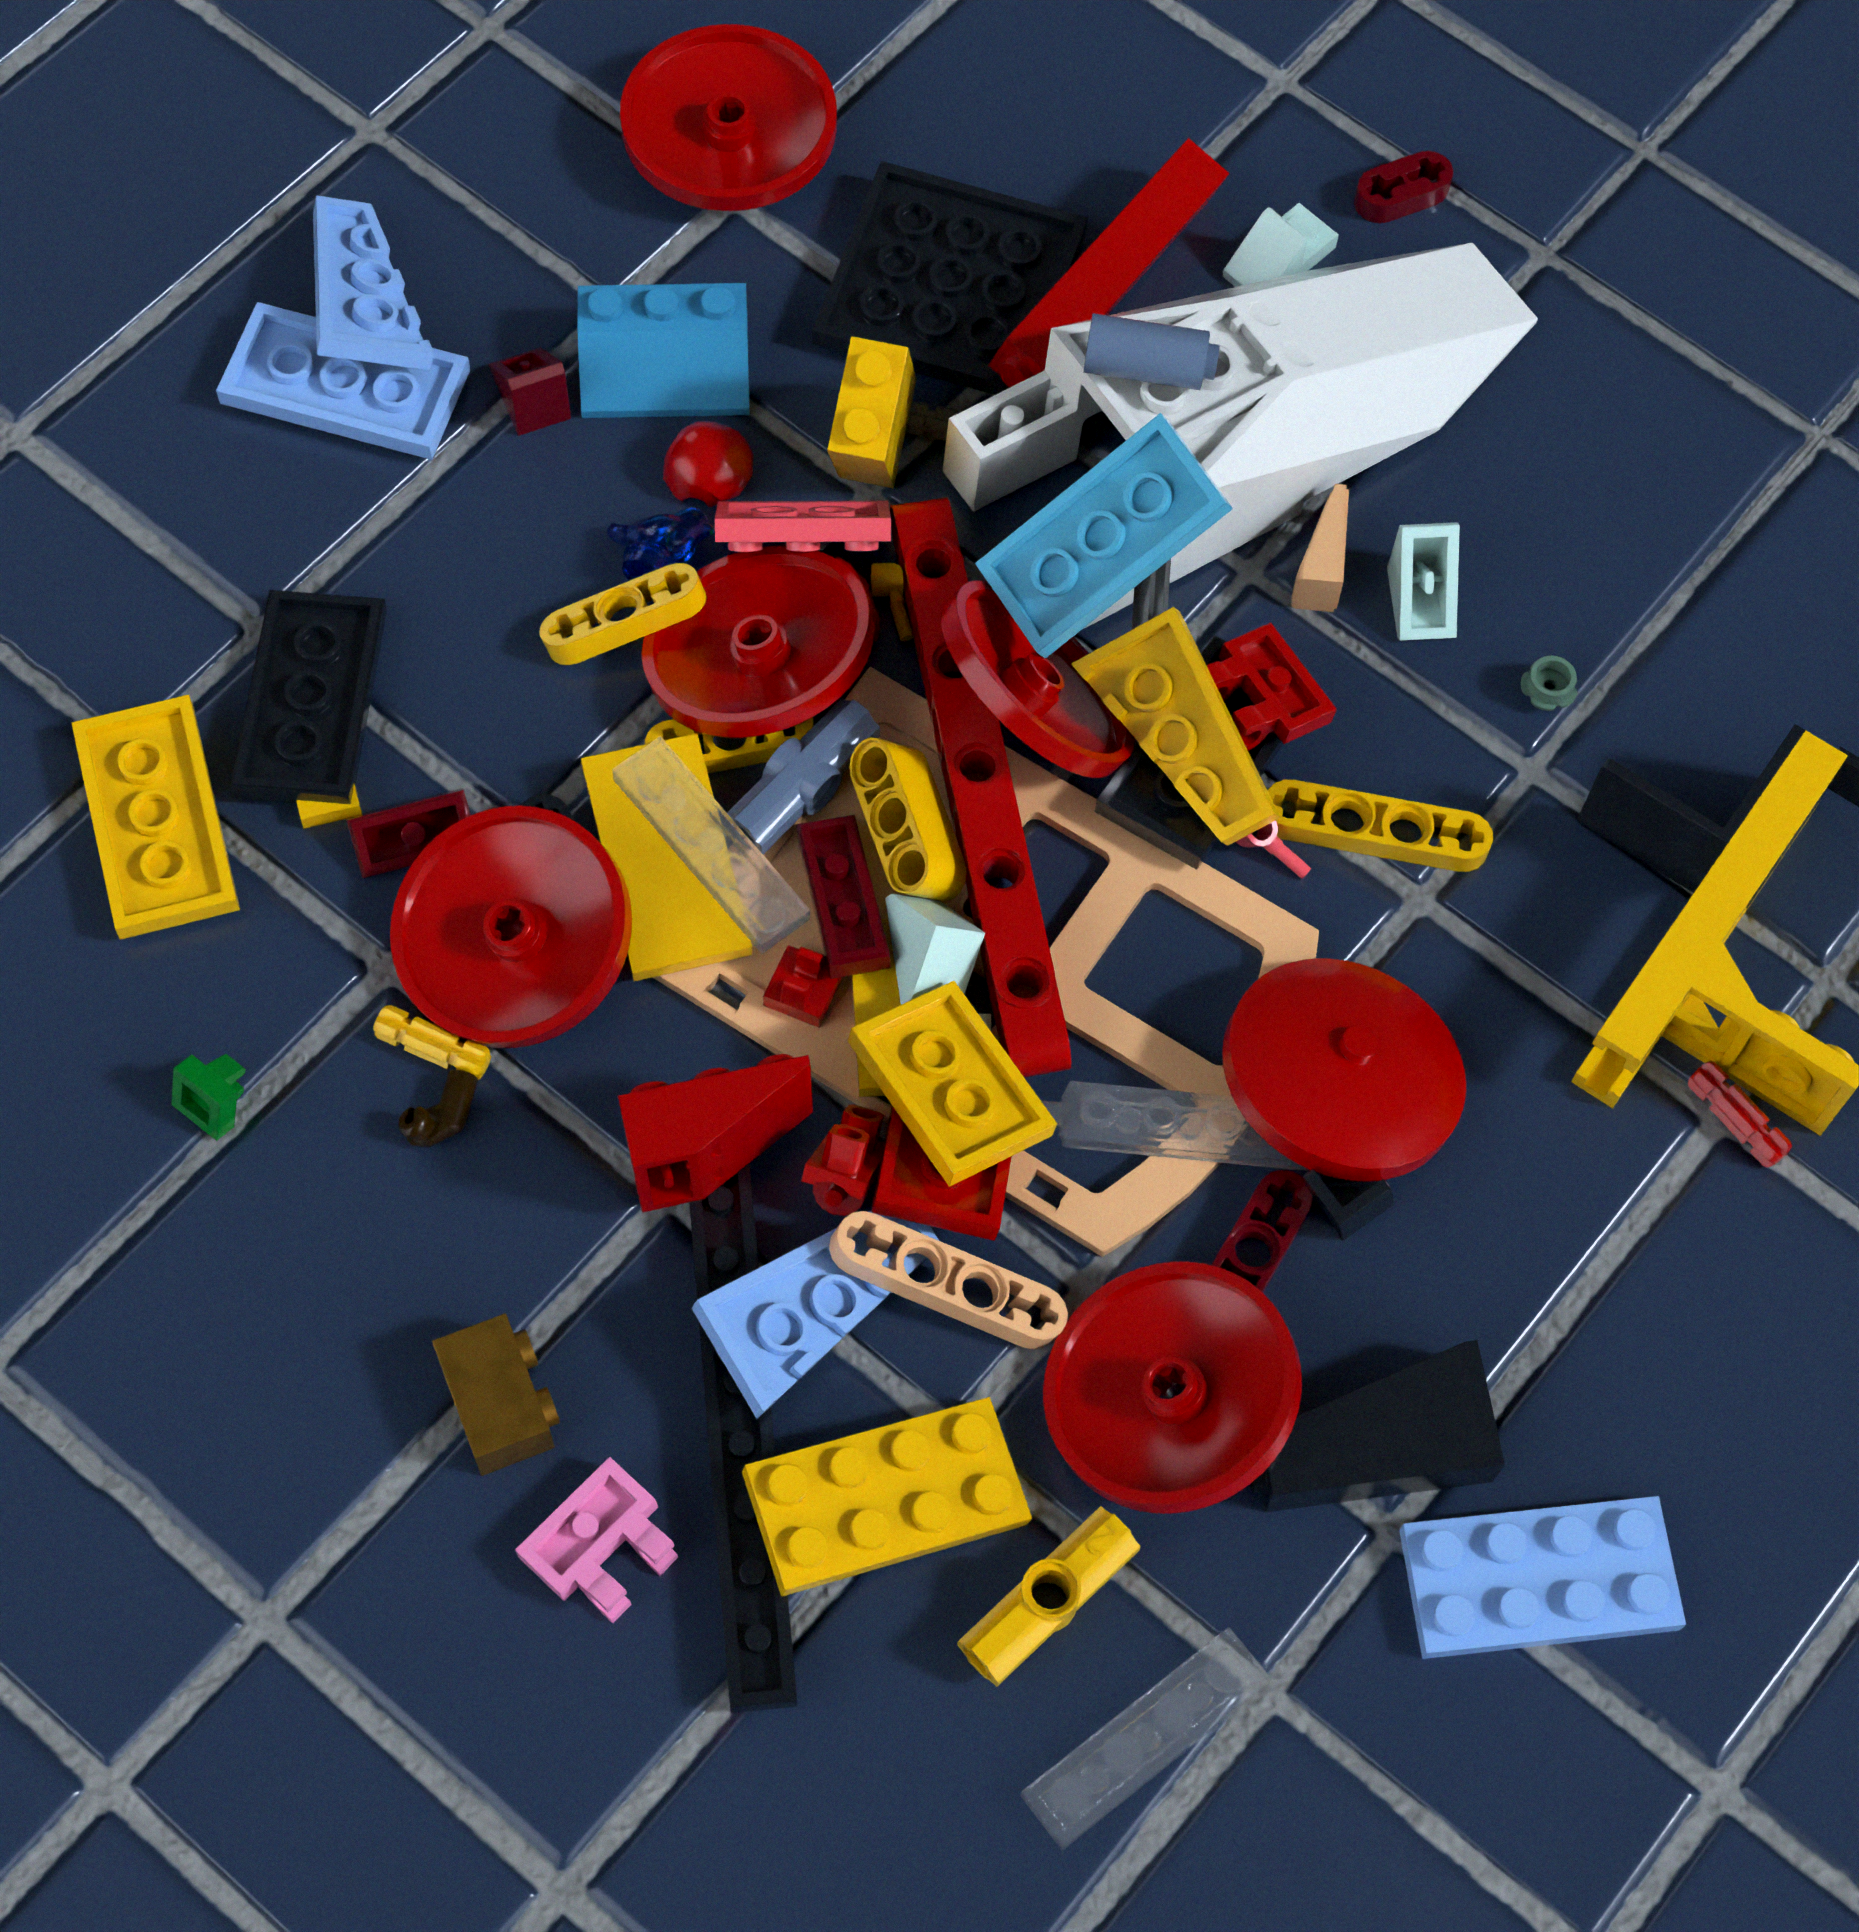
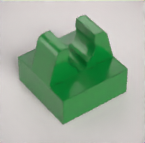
(208, 1093)

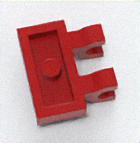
(1277, 684)

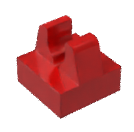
(802, 986)

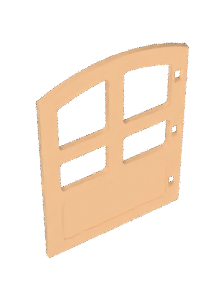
(1134, 867)

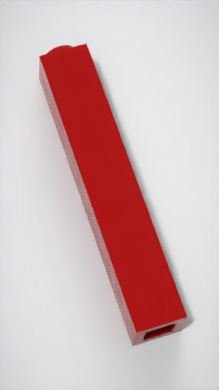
(1115, 258)

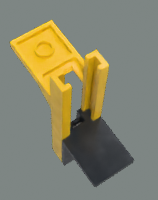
(1691, 964)

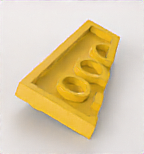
(1174, 710)

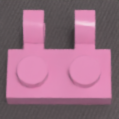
(588, 1529)

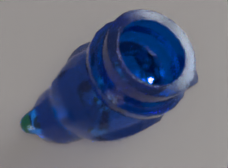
(660, 540)

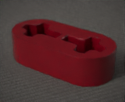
(1402, 184)

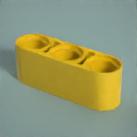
(907, 820)

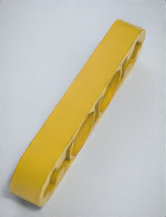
(1375, 835)

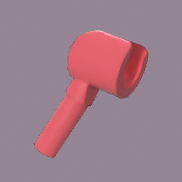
(1269, 840)

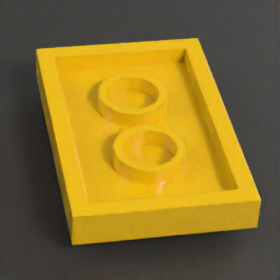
(951, 1083)

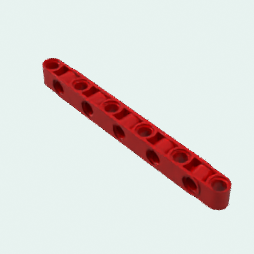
(981, 812)

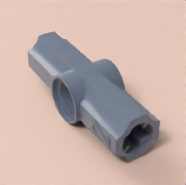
(803, 774)

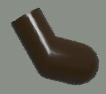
(445, 1119)

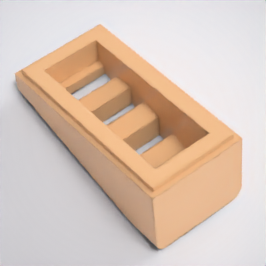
(1322, 568)

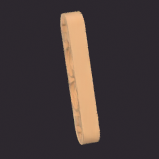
(951, 1269)

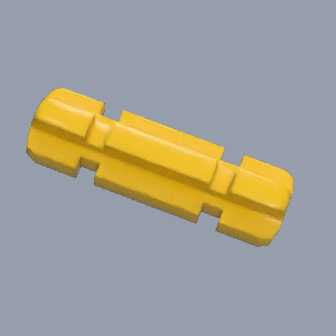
(430, 1041)

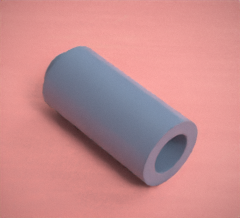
(1150, 352)

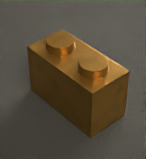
(495, 1393)

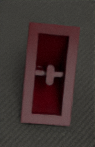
(532, 389)

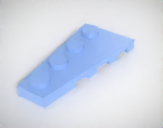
(359, 292)
(790, 1315)

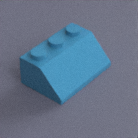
(663, 350)

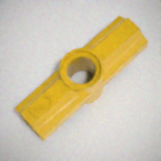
(1021, 1625)

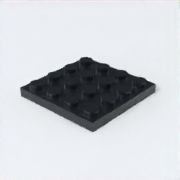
(945, 272)

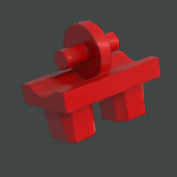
(846, 1161)

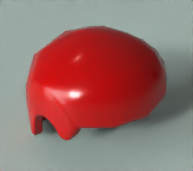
(708, 463)

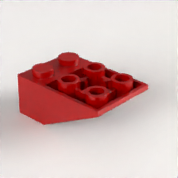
(706, 1129)

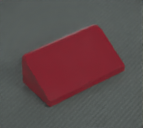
(399, 833)

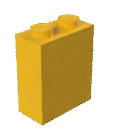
(872, 412)

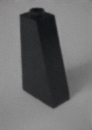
(1391, 1438)

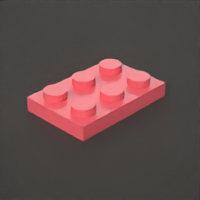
(802, 524)

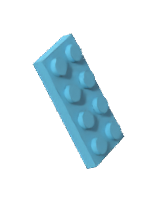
(1103, 535)

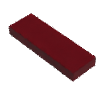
(843, 896)

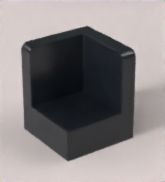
(1348, 1202)

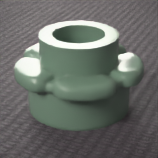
(1553, 671)

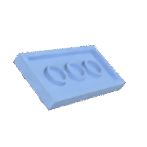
(380, 404)
(1541, 1577)

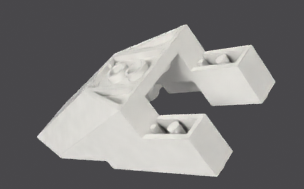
(1305, 392)

